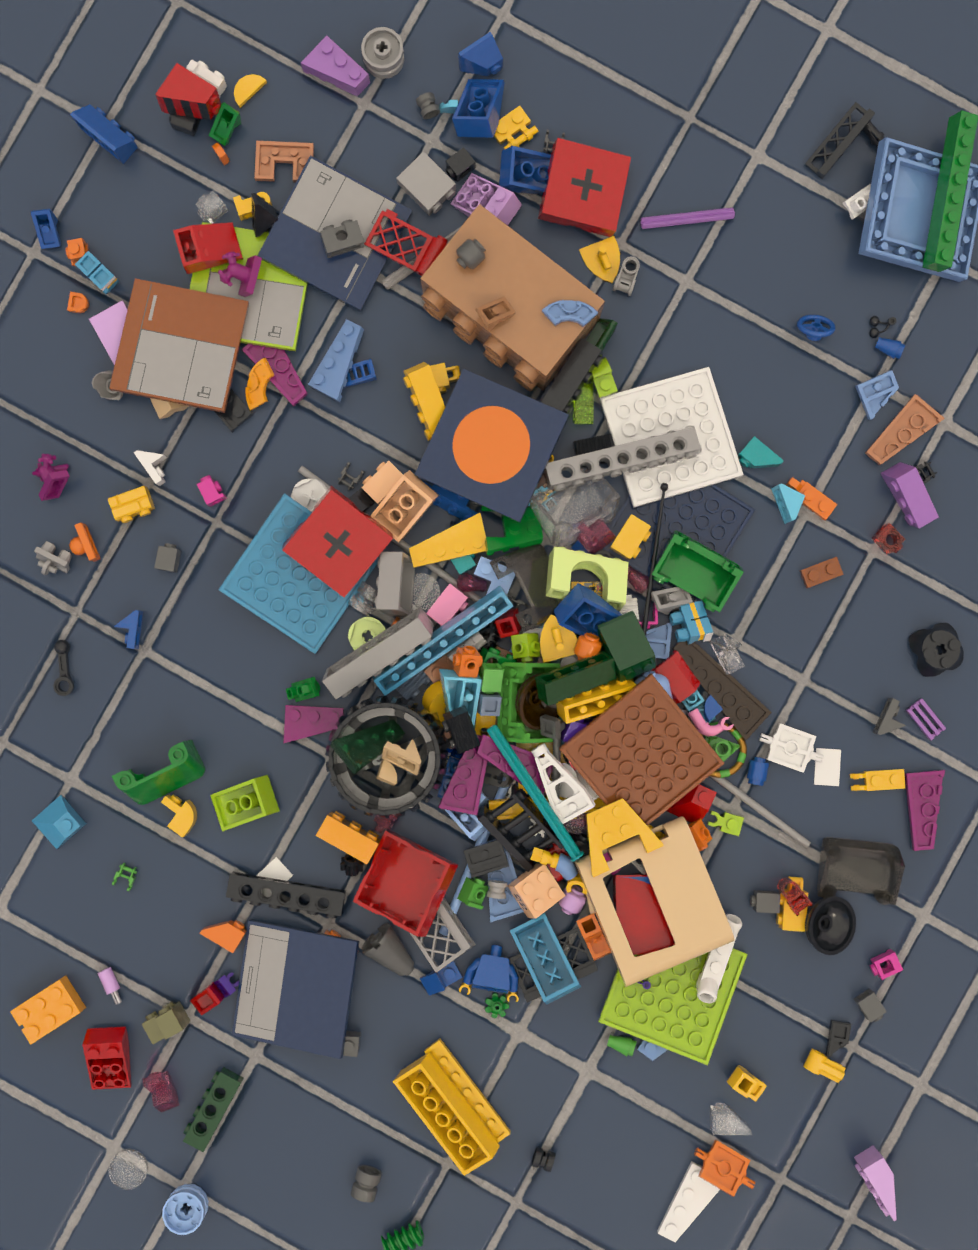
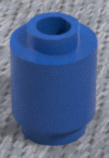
(757, 771)

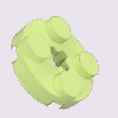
(362, 626)

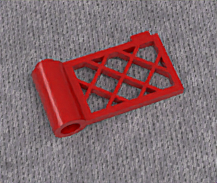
(428, 253)

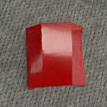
(680, 677)

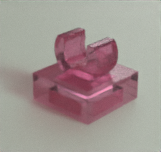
(384, 822)

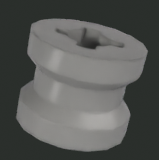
(497, 889)

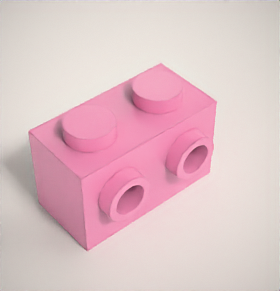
(448, 605)

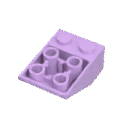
(491, 196)
(878, 1179)

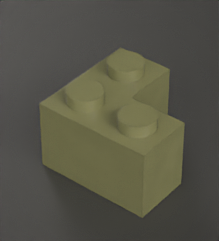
(166, 1022)

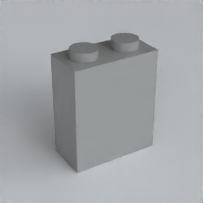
(427, 184)

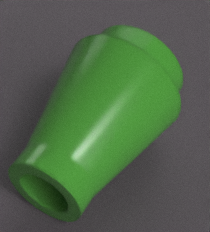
(624, 1045)

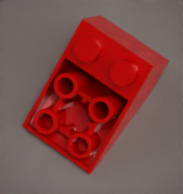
(205, 244)
(107, 1057)

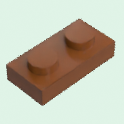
(821, 572)

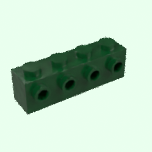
(575, 678)

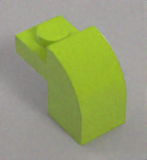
(603, 379)

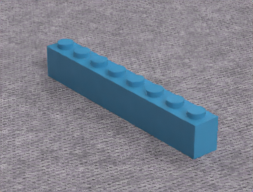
(445, 639)

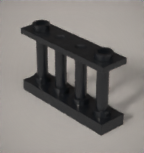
(501, 831)

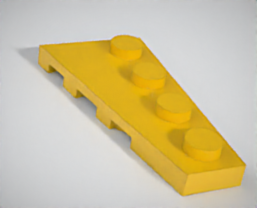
(456, 542)

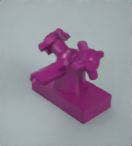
(246, 274)
(53, 477)

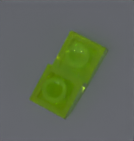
(584, 406)

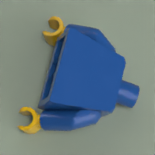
(492, 974)

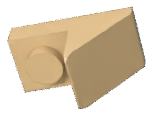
(406, 759)

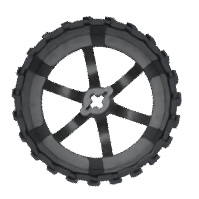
(383, 805)

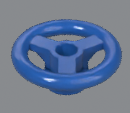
(815, 330)

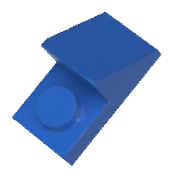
(46, 229)
(133, 623)
(437, 982)

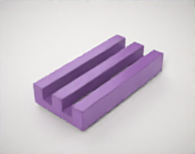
(936, 732)

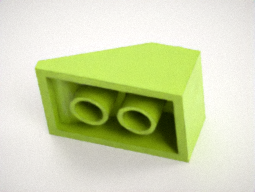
(245, 802)

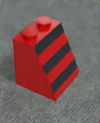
(188, 95)

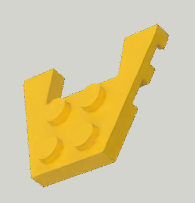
(611, 826)

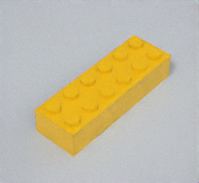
(446, 1114)

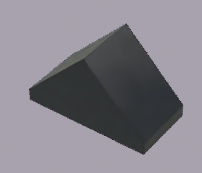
(262, 215)

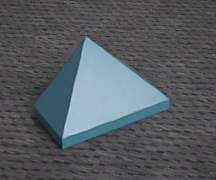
(788, 501)

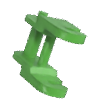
(131, 878)

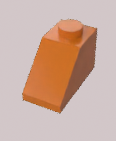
(225, 934)

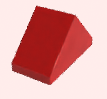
(207, 999)

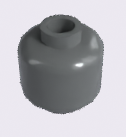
(470, 254)

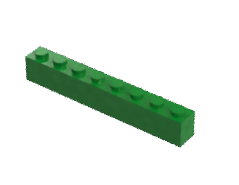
(950, 191)

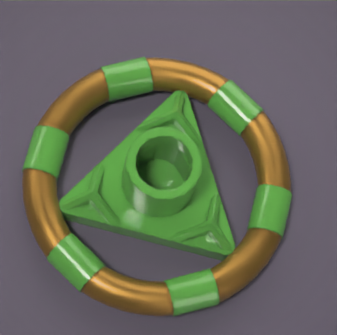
(725, 749)

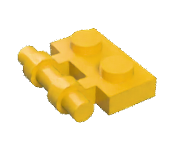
(512, 124)

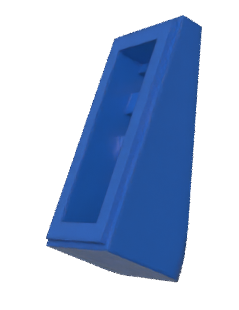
(360, 365)

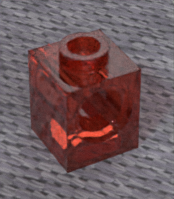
(880, 539)

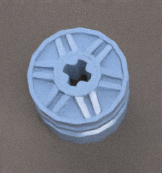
(179, 1218)

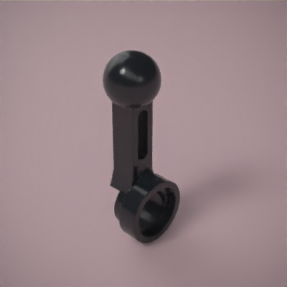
(62, 648)

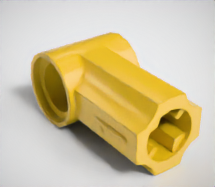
(820, 1064)

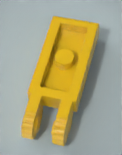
(880, 780)

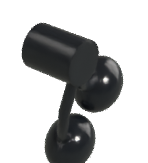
(874, 321)

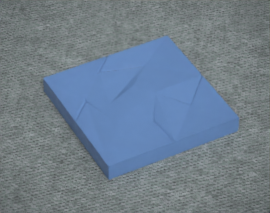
(903, 205)

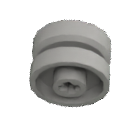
(383, 52)

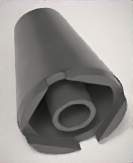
(388, 951)

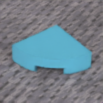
(450, 107)

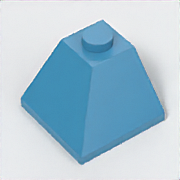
(59, 822)

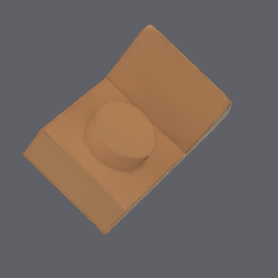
(495, 312)

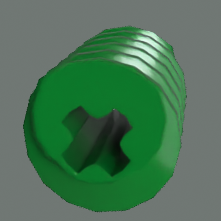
(405, 1239)

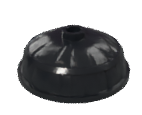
(830, 925)

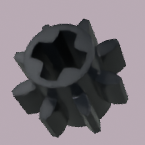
(351, 865)

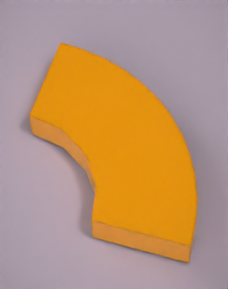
(257, 383)

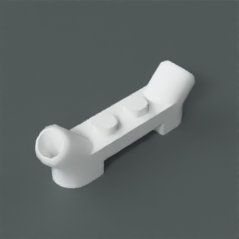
(715, 965)

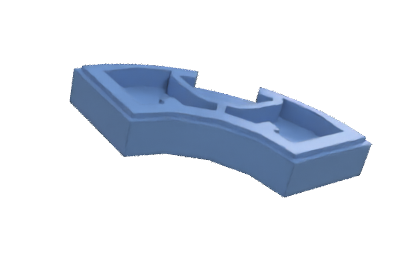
(569, 311)

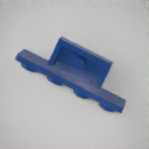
(452, 503)

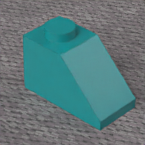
(758, 455)

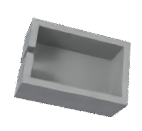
(395, 584)

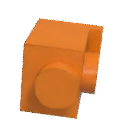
(76, 249)

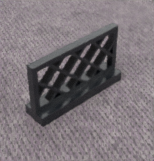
(580, 971)

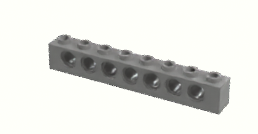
(686, 438)

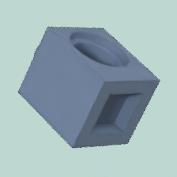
(489, 704)

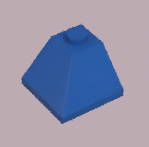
(481, 57)

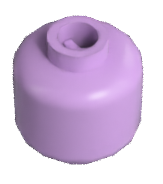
(573, 901)

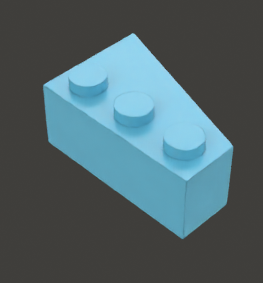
(460, 692)

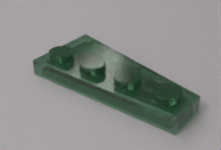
(366, 745)

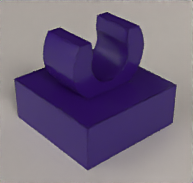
(225, 985)

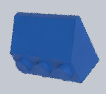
(105, 132)

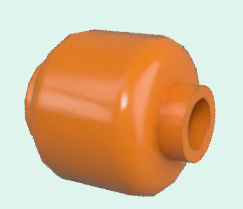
(587, 646)

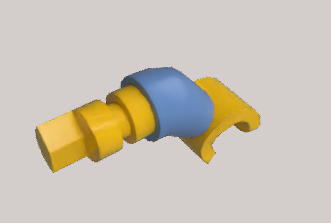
(561, 864)

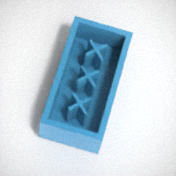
(545, 959)

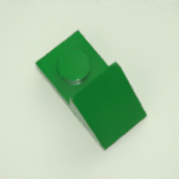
(225, 123)

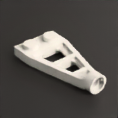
(571, 806)

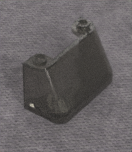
(860, 868)

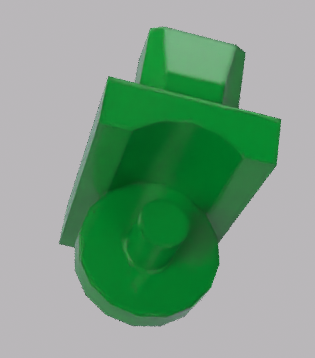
(303, 689)

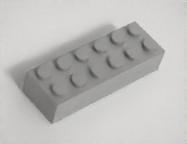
(378, 653)

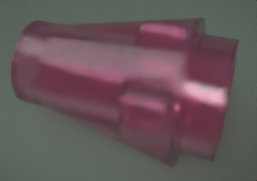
(637, 580)
(469, 583)

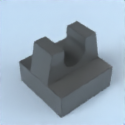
(551, 726)

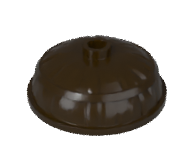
(530, 707)

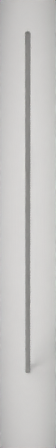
(722, 781)

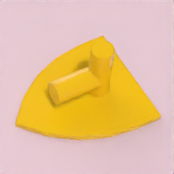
(602, 258)
(556, 641)

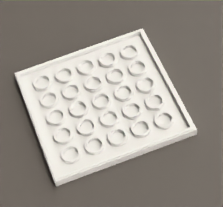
(666, 408)

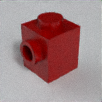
(508, 624)

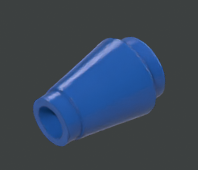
(890, 347)

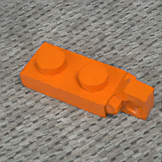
(814, 499)

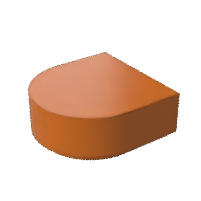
(221, 153)
(77, 303)

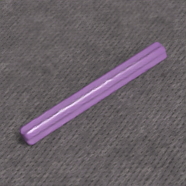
(687, 218)

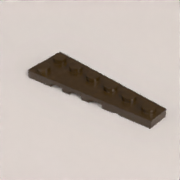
(737, 702)

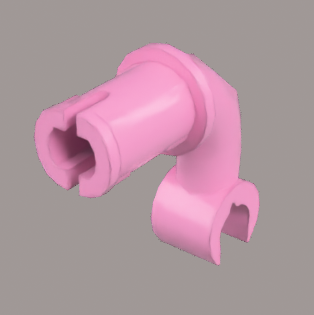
(704, 727)

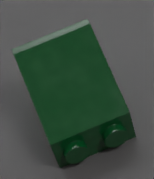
(627, 645)

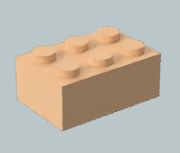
(404, 505)

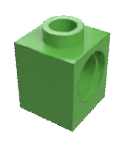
(491, 677)

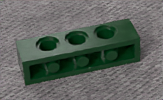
(199, 1137)

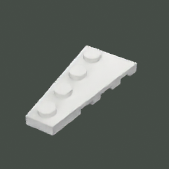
(687, 1203)

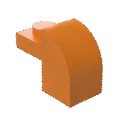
(593, 936)

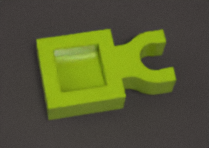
(728, 823)

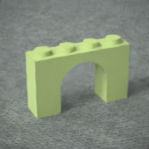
(611, 572)

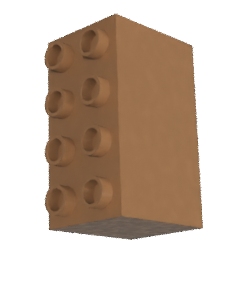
(528, 283)

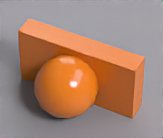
(84, 543)

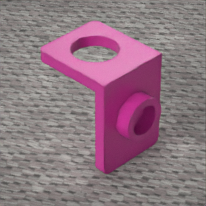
(655, 618)

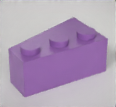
(333, 65)
(910, 494)

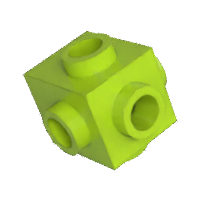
(525, 646)

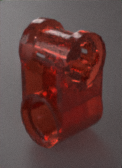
(795, 898)

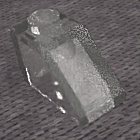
(726, 1121)

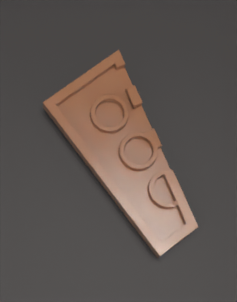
(907, 426)

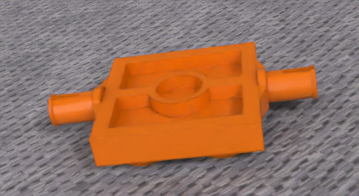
(724, 1168)

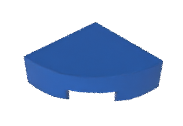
(711, 708)

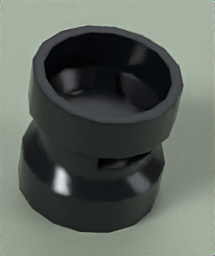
(543, 1159)

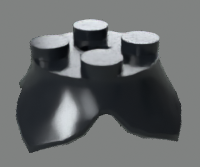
(924, 645)

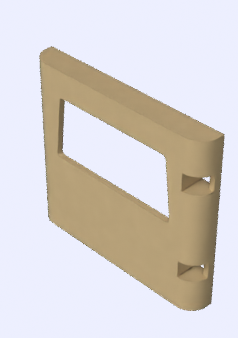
(683, 895)

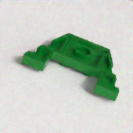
(515, 533)

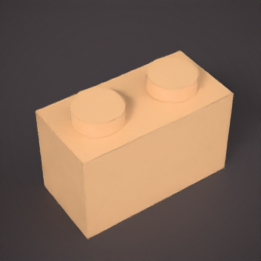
(382, 482)

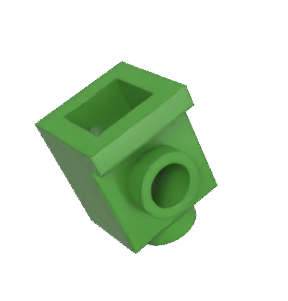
(473, 892)

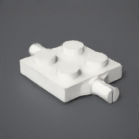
(791, 747)

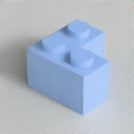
(485, 571)
(468, 822)

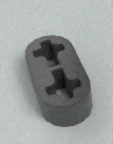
(494, 781)

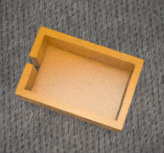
(349, 836)
(48, 1009)

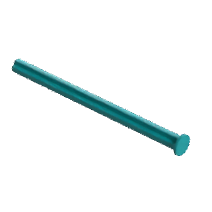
(534, 792)

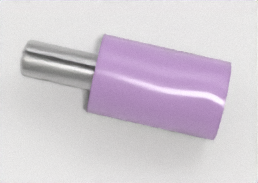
(110, 984)

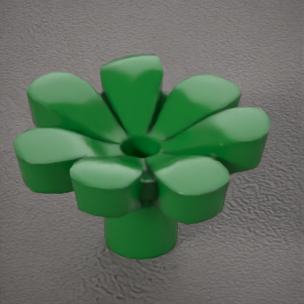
(496, 1001)

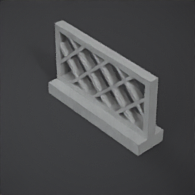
(454, 928)

